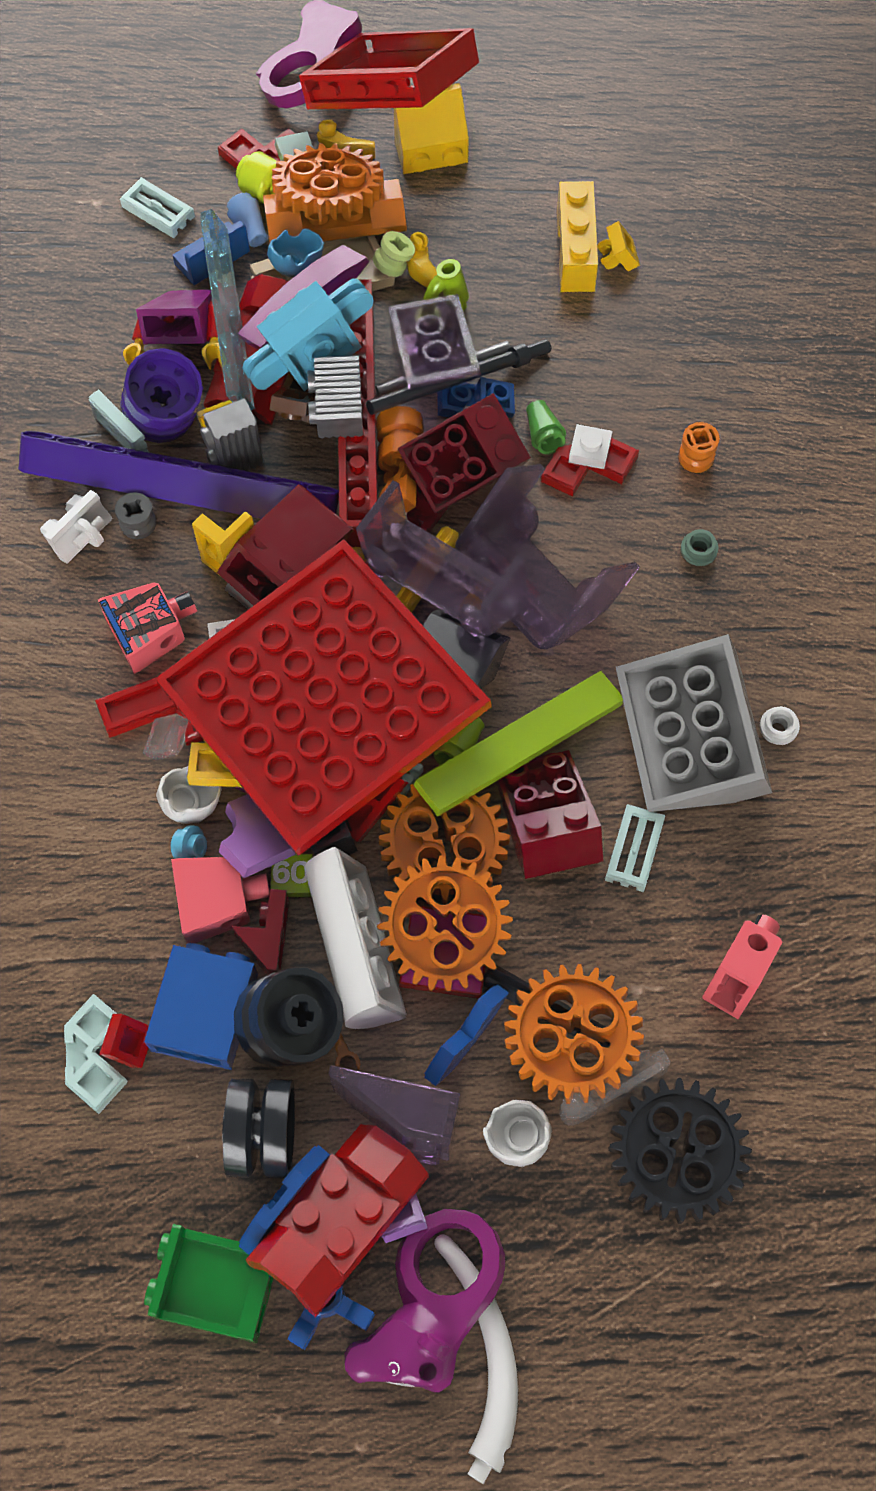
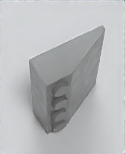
(693, 727)

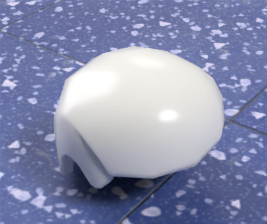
(183, 801)
(518, 1133)

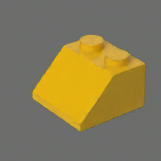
(432, 134)

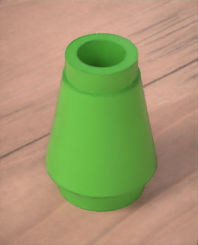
(544, 428)

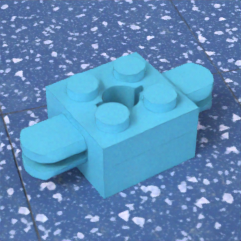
(306, 329)

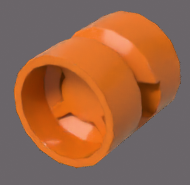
(393, 430)

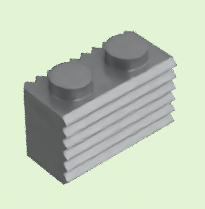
(336, 395)
(232, 437)

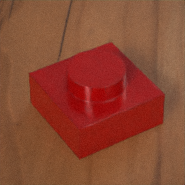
(125, 1041)

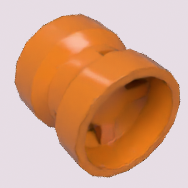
(698, 447)

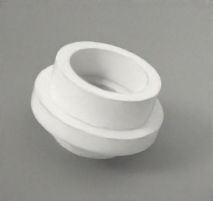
(782, 716)

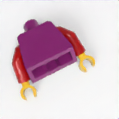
(176, 319)

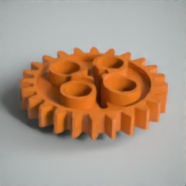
(327, 181)
(479, 832)
(470, 896)
(558, 1067)

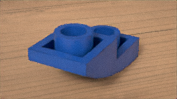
(457, 397)

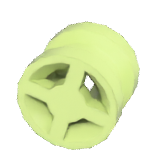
(393, 254)

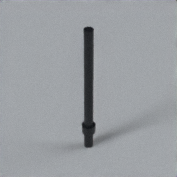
(515, 357)

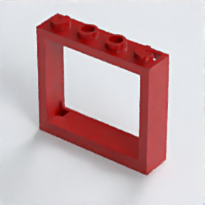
(381, 75)

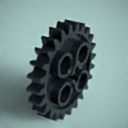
(716, 1161)

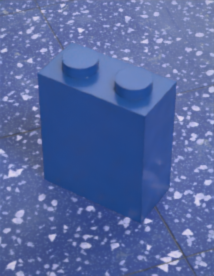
(198, 1005)

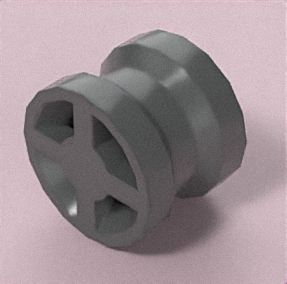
(137, 525)

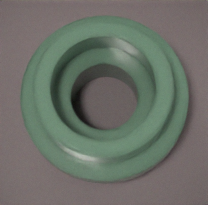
(704, 540)

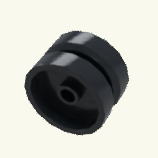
(288, 1017)
(257, 1128)

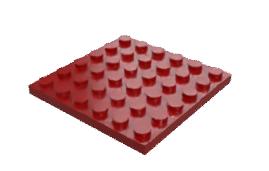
(323, 695)

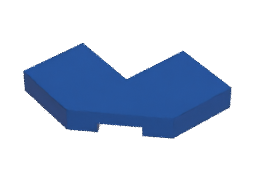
(461, 1042)
(292, 1184)

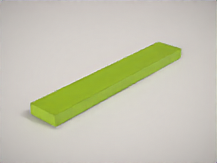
(518, 743)

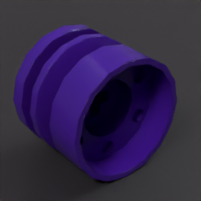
(170, 380)

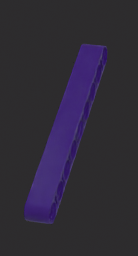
(159, 475)

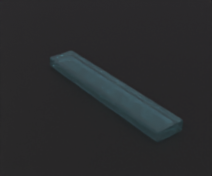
(226, 307)

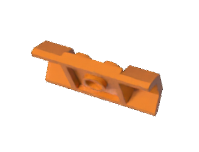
(384, 217)

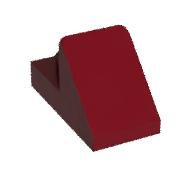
(267, 943)

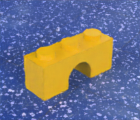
(577, 236)

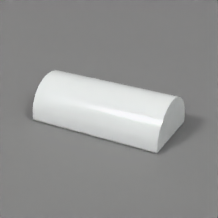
(352, 941)

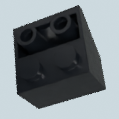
(475, 655)

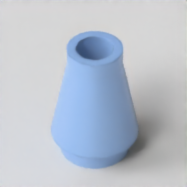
(246, 209)

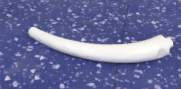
(502, 1395)

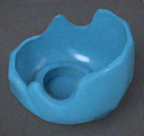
(295, 253)

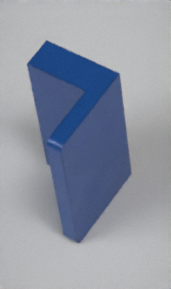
(192, 258)

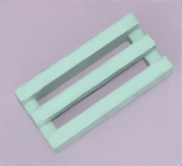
(152, 211)
(116, 422)
(627, 878)

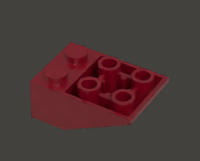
(464, 453)
(282, 544)
(550, 816)

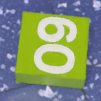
(291, 876)

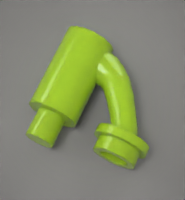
(450, 281)

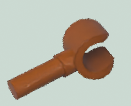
(343, 1051)

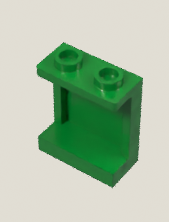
(208, 1285)

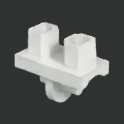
(77, 527)

